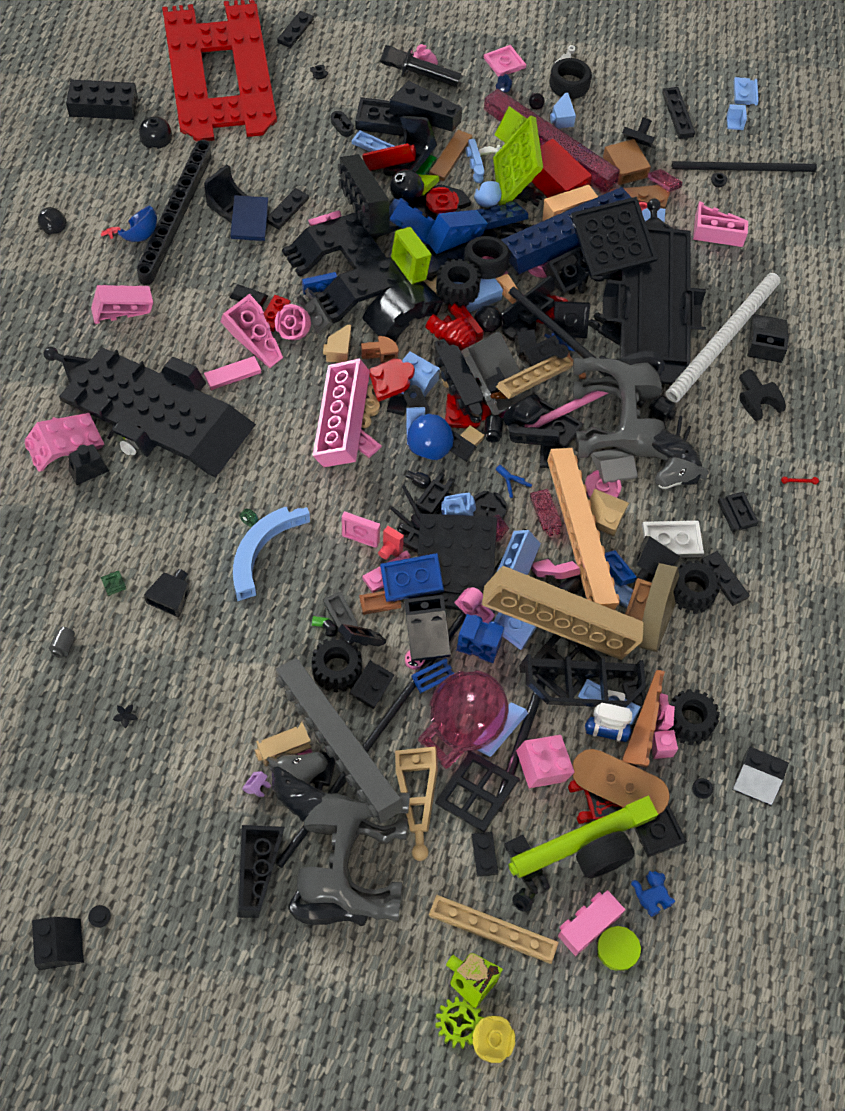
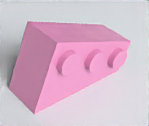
(718, 227)

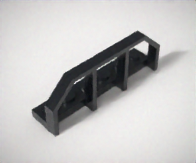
(588, 669)

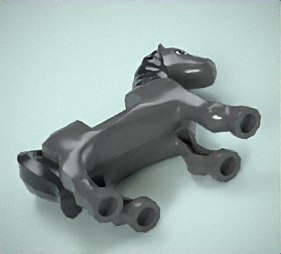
(636, 380)
(330, 891)

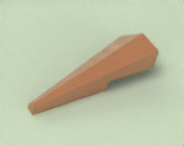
(641, 738)

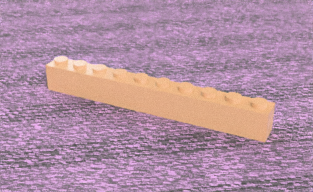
(582, 528)

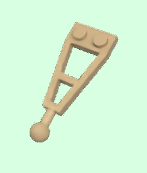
(418, 760)

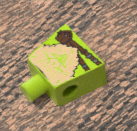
(473, 977)

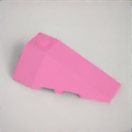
(250, 328)

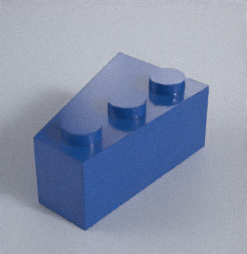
(405, 217)
(455, 229)

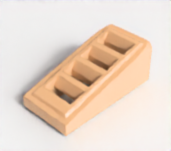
(506, 283)

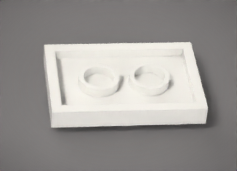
(679, 536)

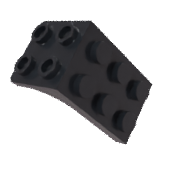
(417, 133)
(220, 192)

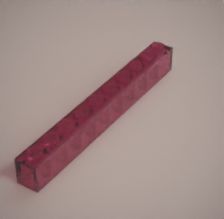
(603, 173)

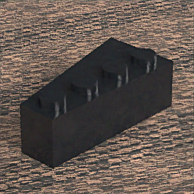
(419, 102)
(256, 861)

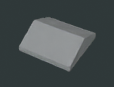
(614, 465)

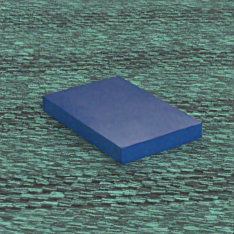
(412, 577)

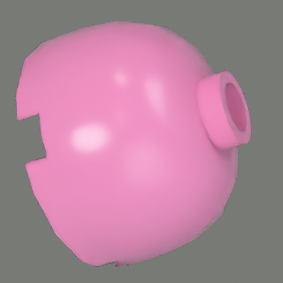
(292, 322)

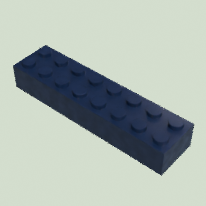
(551, 237)

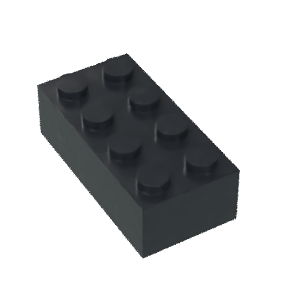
(102, 99)

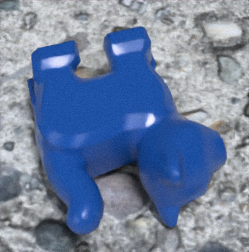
(654, 895)

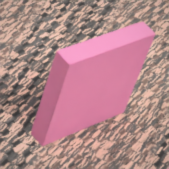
(504, 61)
(360, 529)

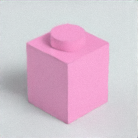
(664, 744)

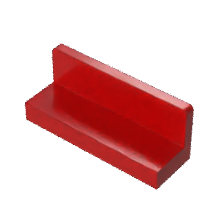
(389, 156)

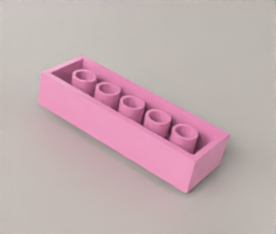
(341, 413)

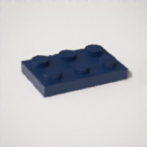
(503, 214)

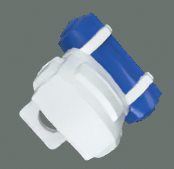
(610, 720)

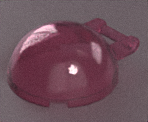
(466, 714)

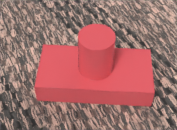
(392, 543)

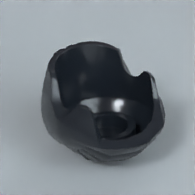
(51, 220)
(488, 318)

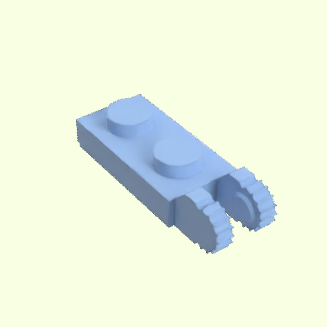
(475, 161)

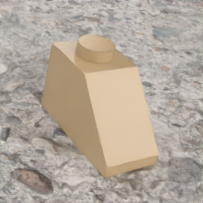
(338, 345)

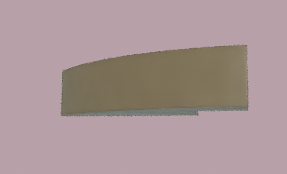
(659, 606)

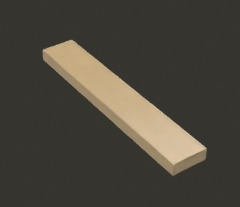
(533, 376)
(493, 929)

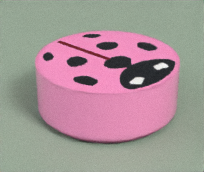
(414, 664)

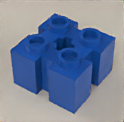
(480, 638)

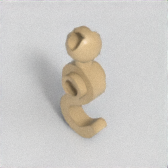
(371, 407)

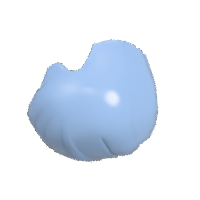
(488, 194)

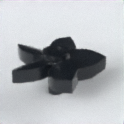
(124, 715)

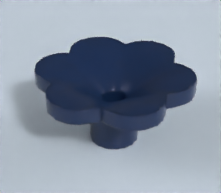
(504, 83)

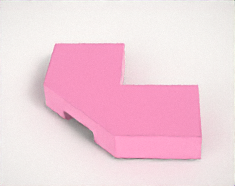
(560, 571)

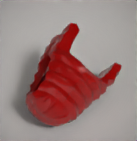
(455, 332)

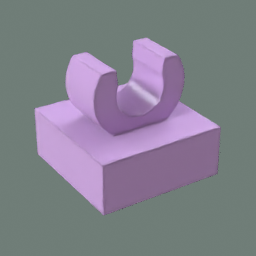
(255, 782)

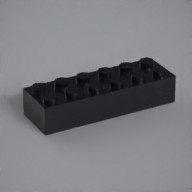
(364, 194)

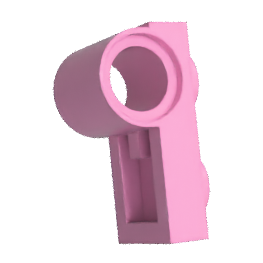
(471, 603)

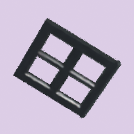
(547, 649)
(477, 790)

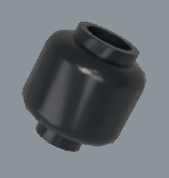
(662, 408)

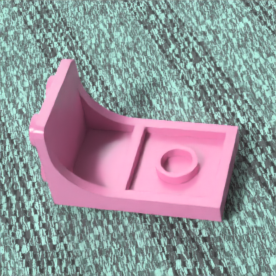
(61, 437)

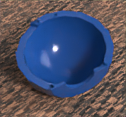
(141, 225)
(430, 437)

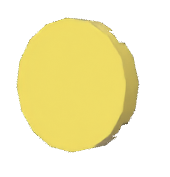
(493, 1039)

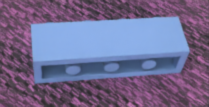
(520, 551)

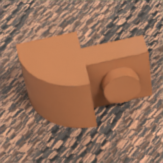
(384, 349)

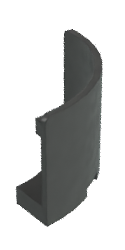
(484, 359)

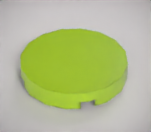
(618, 948)

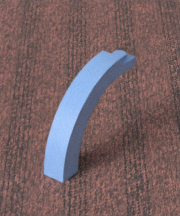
(254, 541)

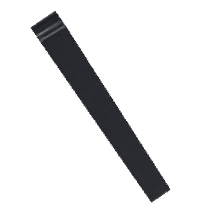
(174, 212)

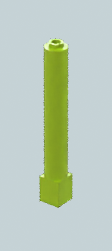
(571, 842)

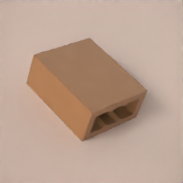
(629, 159)

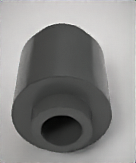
(62, 642)

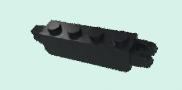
(459, 379)

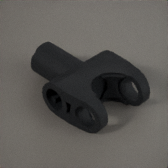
(759, 394)

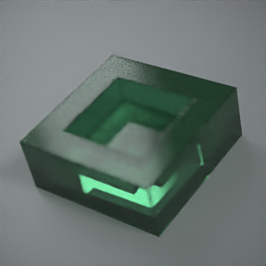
(113, 583)

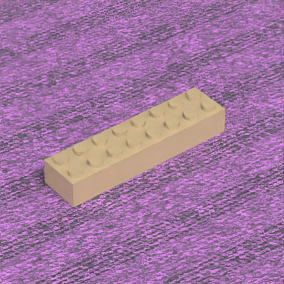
(562, 613)

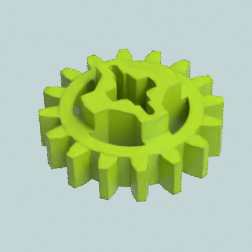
(450, 1020)

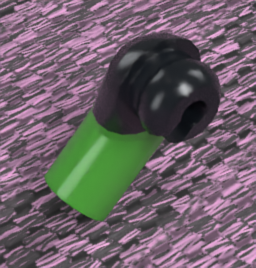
(326, 623)

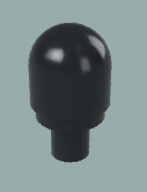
(419, 479)

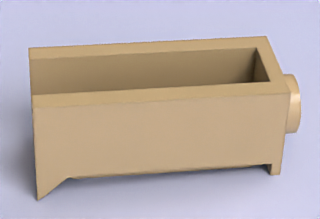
(290, 741)

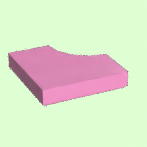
(665, 715)

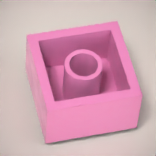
(545, 761)

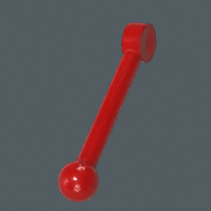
(814, 480)

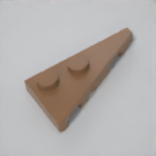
(647, 193)

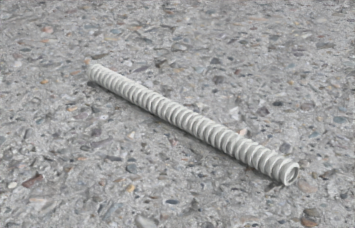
(722, 338)

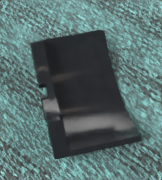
(399, 305)

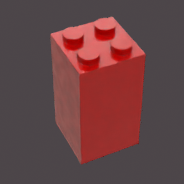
(559, 171)

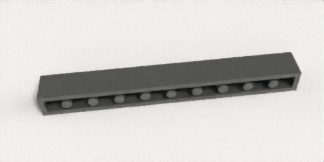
(339, 741)

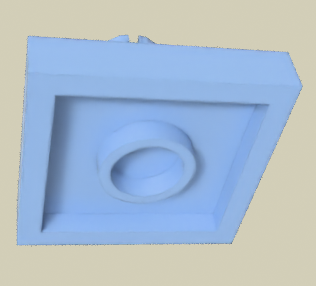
(515, 630)

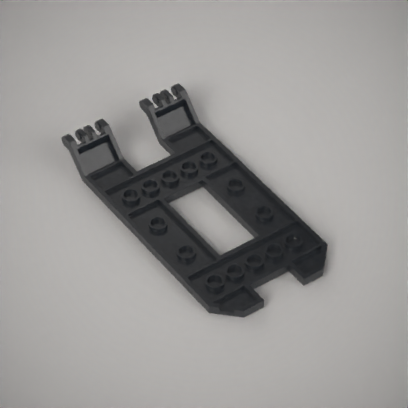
(371, 267)

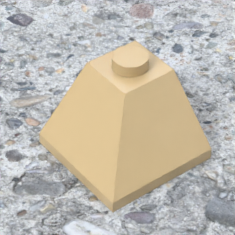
(607, 511)

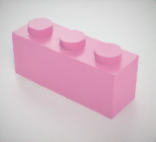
(590, 922)

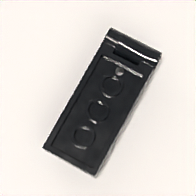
(375, 116)

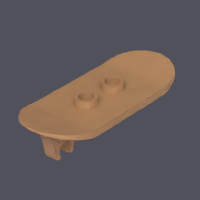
(618, 780)

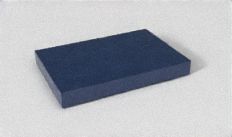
(249, 218)

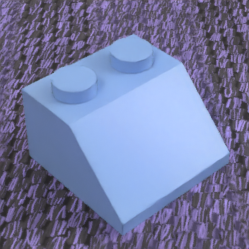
(425, 374)

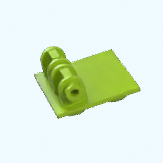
(510, 124)

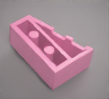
(120, 301)

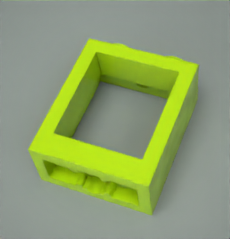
(411, 266)

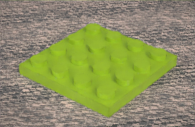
(518, 161)

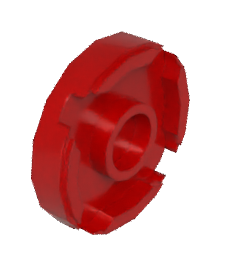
(442, 200)

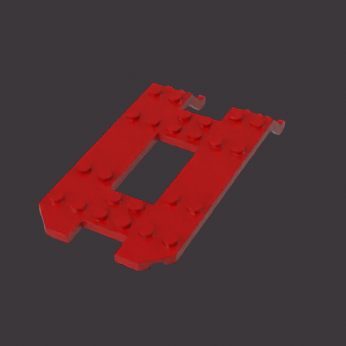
(244, 37)

